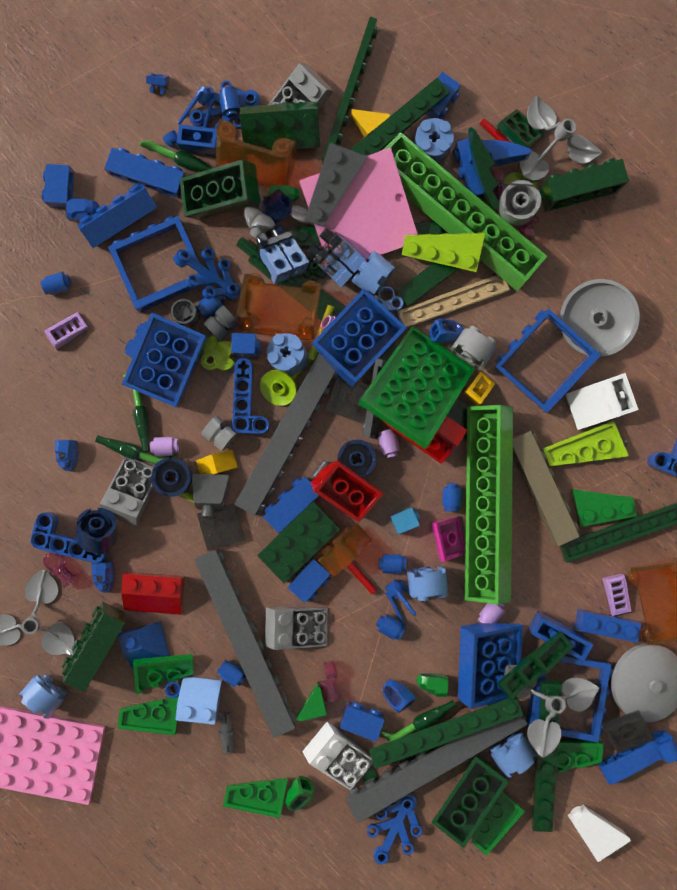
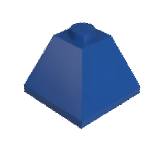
(144, 642)

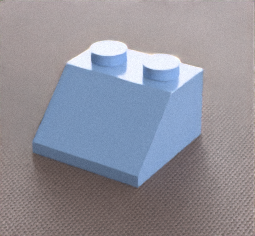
(199, 700)

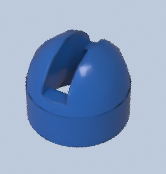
(170, 137)
(168, 690)

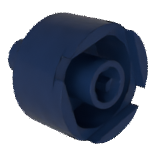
(366, 454)
(161, 472)
(96, 530)

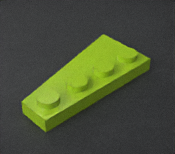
(447, 249)
(593, 445)

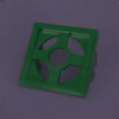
(517, 119)

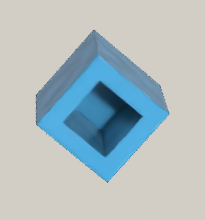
(405, 520)

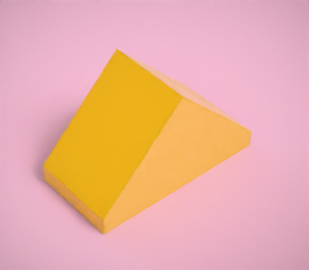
(367, 121)
(478, 389)
(217, 463)

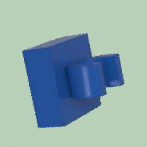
(157, 80)

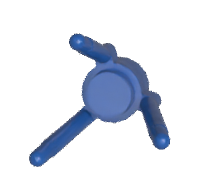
(203, 97)
(395, 590)

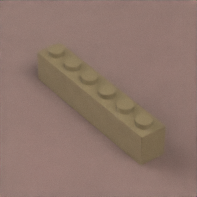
(543, 489)

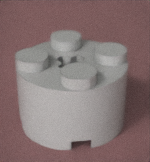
(528, 198)
(474, 347)

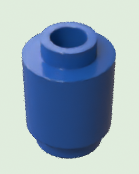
(229, 102)
(56, 283)
(208, 307)
(451, 497)
(392, 563)
(390, 627)
(231, 673)

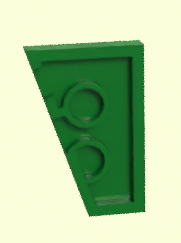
(600, 507)
(156, 670)
(150, 717)
(578, 754)
(257, 797)
(496, 823)

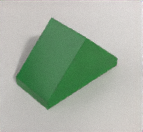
(314, 705)

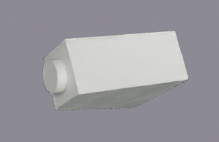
(597, 832)

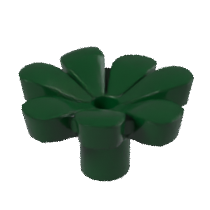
(314, 270)

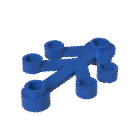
(243, 96)
(210, 275)
(396, 826)

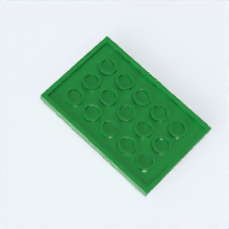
(417, 387)

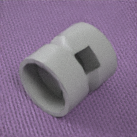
(217, 432)

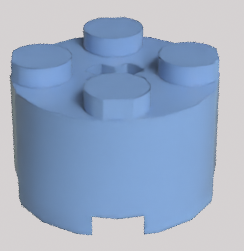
(436, 130)
(373, 273)
(283, 344)
(427, 582)
(42, 695)
(513, 754)

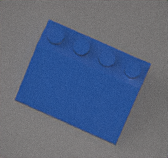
(358, 337)
(165, 360)
(483, 661)

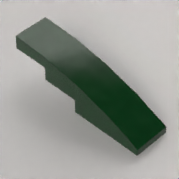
(482, 162)
(425, 282)
(535, 664)

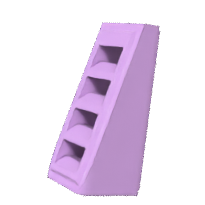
(63, 325)
(624, 593)

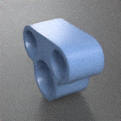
(389, 303)

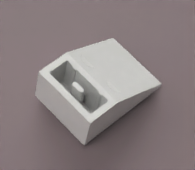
(601, 401)
(337, 756)

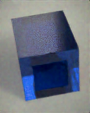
(277, 206)

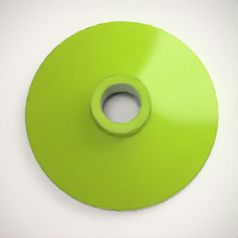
(273, 392)

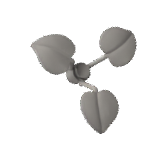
(542, 116)
(262, 223)
(59, 638)
(544, 734)

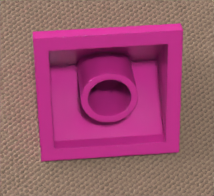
(449, 538)

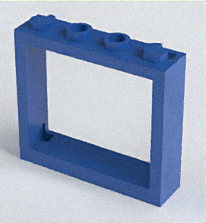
(139, 237)
(592, 356)
(599, 707)

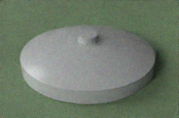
(602, 315)
(646, 681)

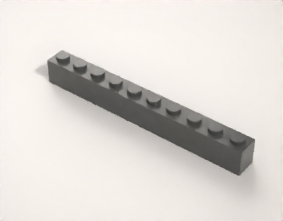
(286, 437)
(246, 643)
(421, 769)

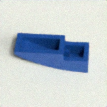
(504, 152)

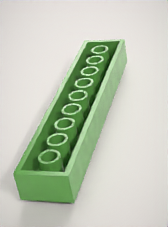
(463, 212)
(489, 504)

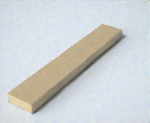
(453, 301)

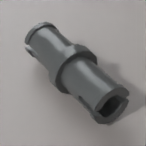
(226, 732)

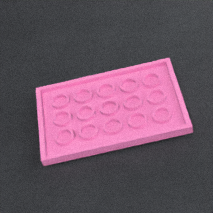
(49, 755)

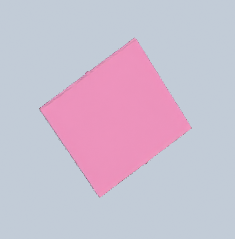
(372, 209)

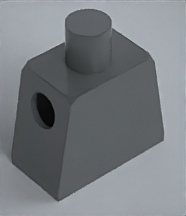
(210, 493)

